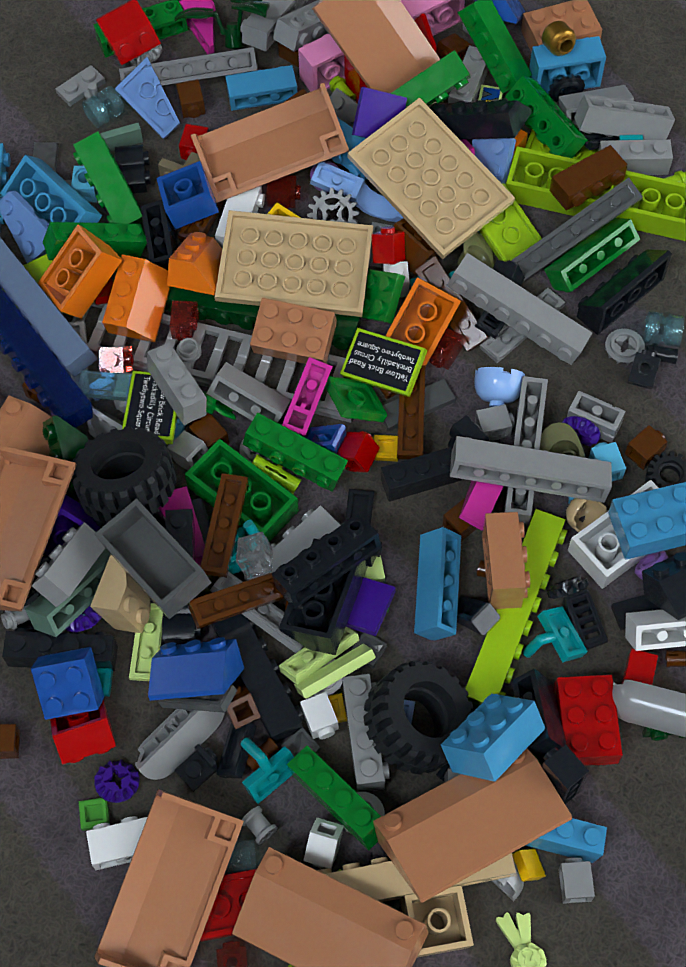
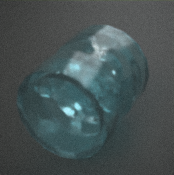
(104, 106)
(672, 329)

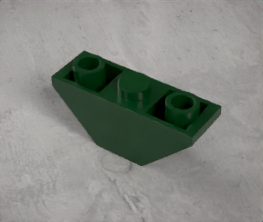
(63, 441)

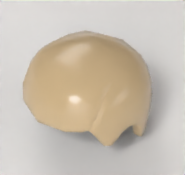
(580, 507)

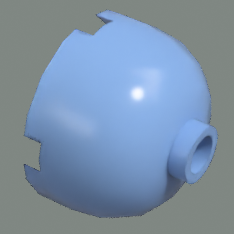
(497, 385)

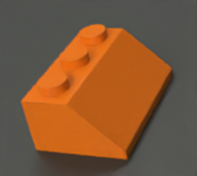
(195, 264)
(79, 272)
(137, 299)
(423, 317)

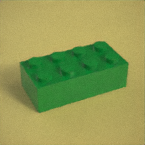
(265, 500)

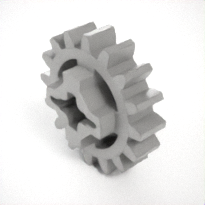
(324, 206)

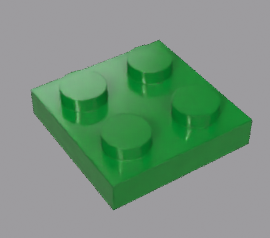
(382, 295)
(355, 399)

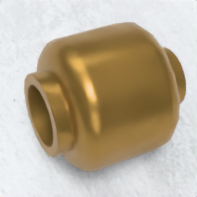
(558, 38)

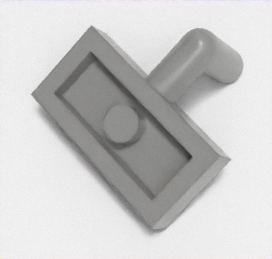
(81, 85)

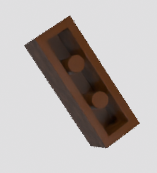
(588, 177)

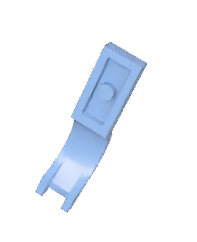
(367, 200)

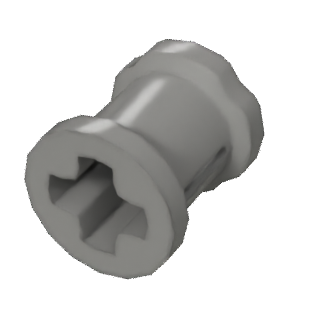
(259, 825)

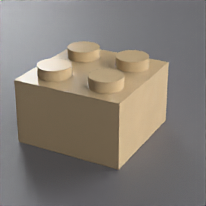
(444, 918)

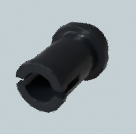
(666, 354)

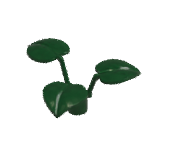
(232, 31)

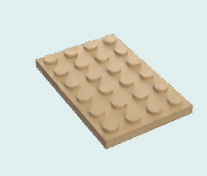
(431, 178)
(294, 262)

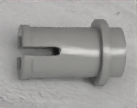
(13, 618)

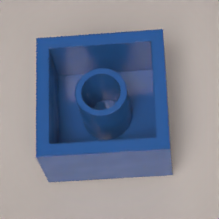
(187, 195)
(67, 683)

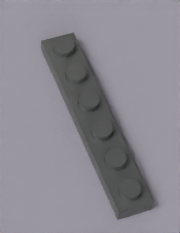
(578, 228)

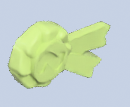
(525, 953)

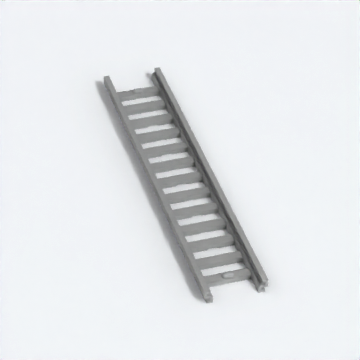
(324, 408)

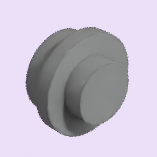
(189, 350)

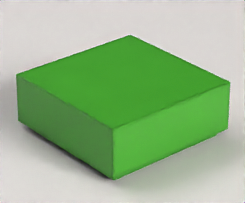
(93, 813)

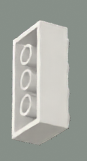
(599, 550)

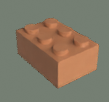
(574, 13)
(293, 331)
(505, 560)

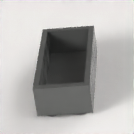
(153, 558)

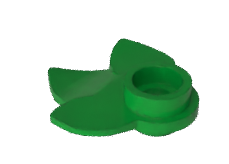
(213, 404)

